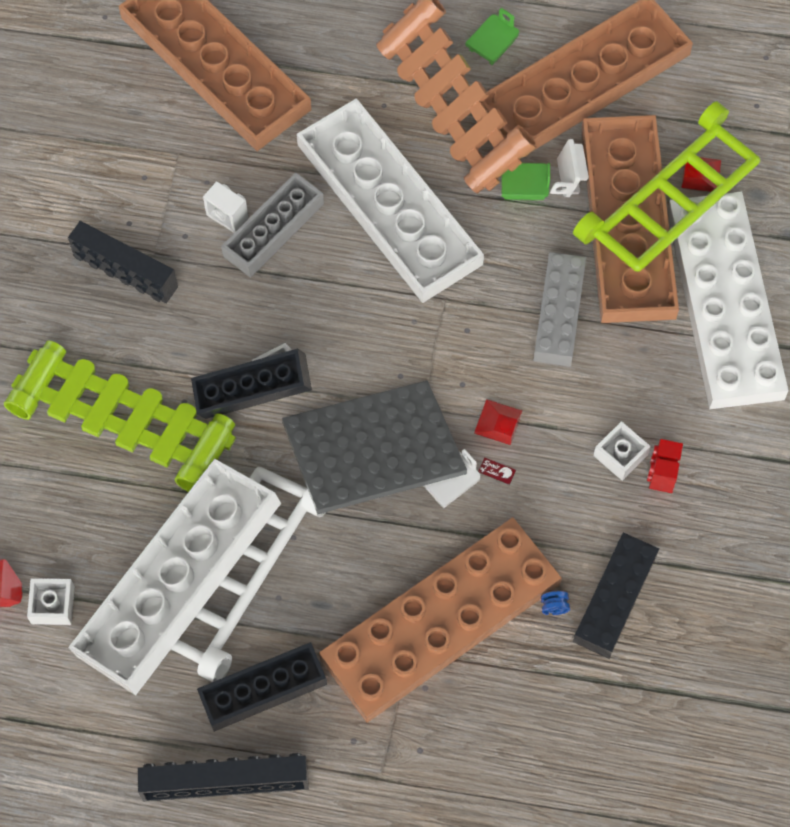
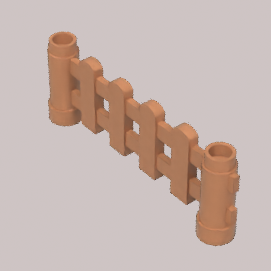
(506, 150)

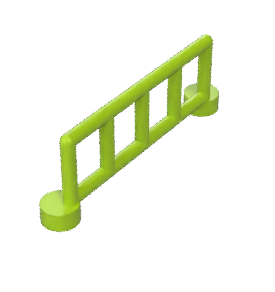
(594, 227)

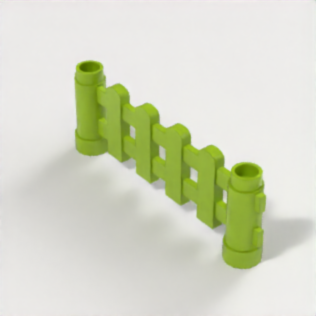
(48, 362)

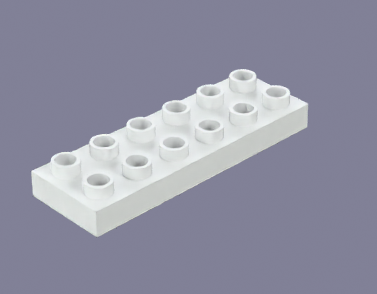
(390, 200)
(728, 305)
(174, 576)

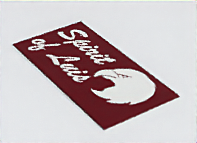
(497, 471)

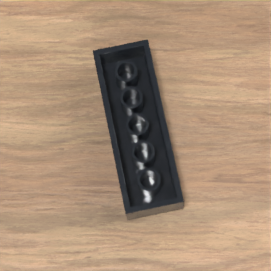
(123, 262)
(251, 383)
(615, 595)
(262, 686)

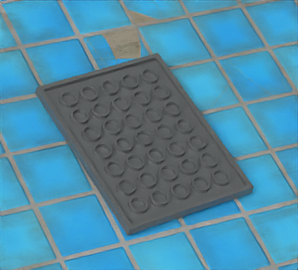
(373, 446)

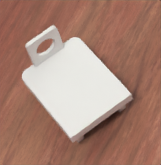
(571, 169)
(450, 489)

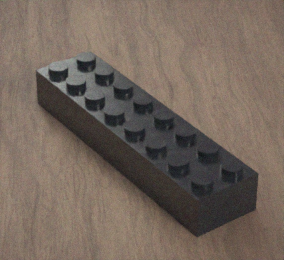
(223, 777)

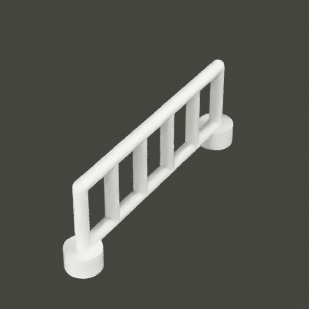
(215, 662)

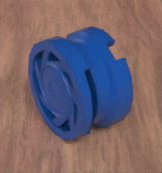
(555, 603)

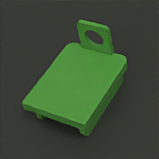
(493, 37)
(527, 182)

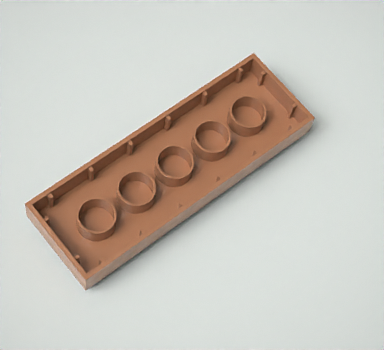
(220, 65)
(590, 72)
(620, 160)
(439, 619)

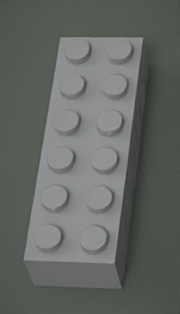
(272, 225)
(559, 309)

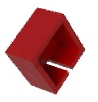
(664, 465)

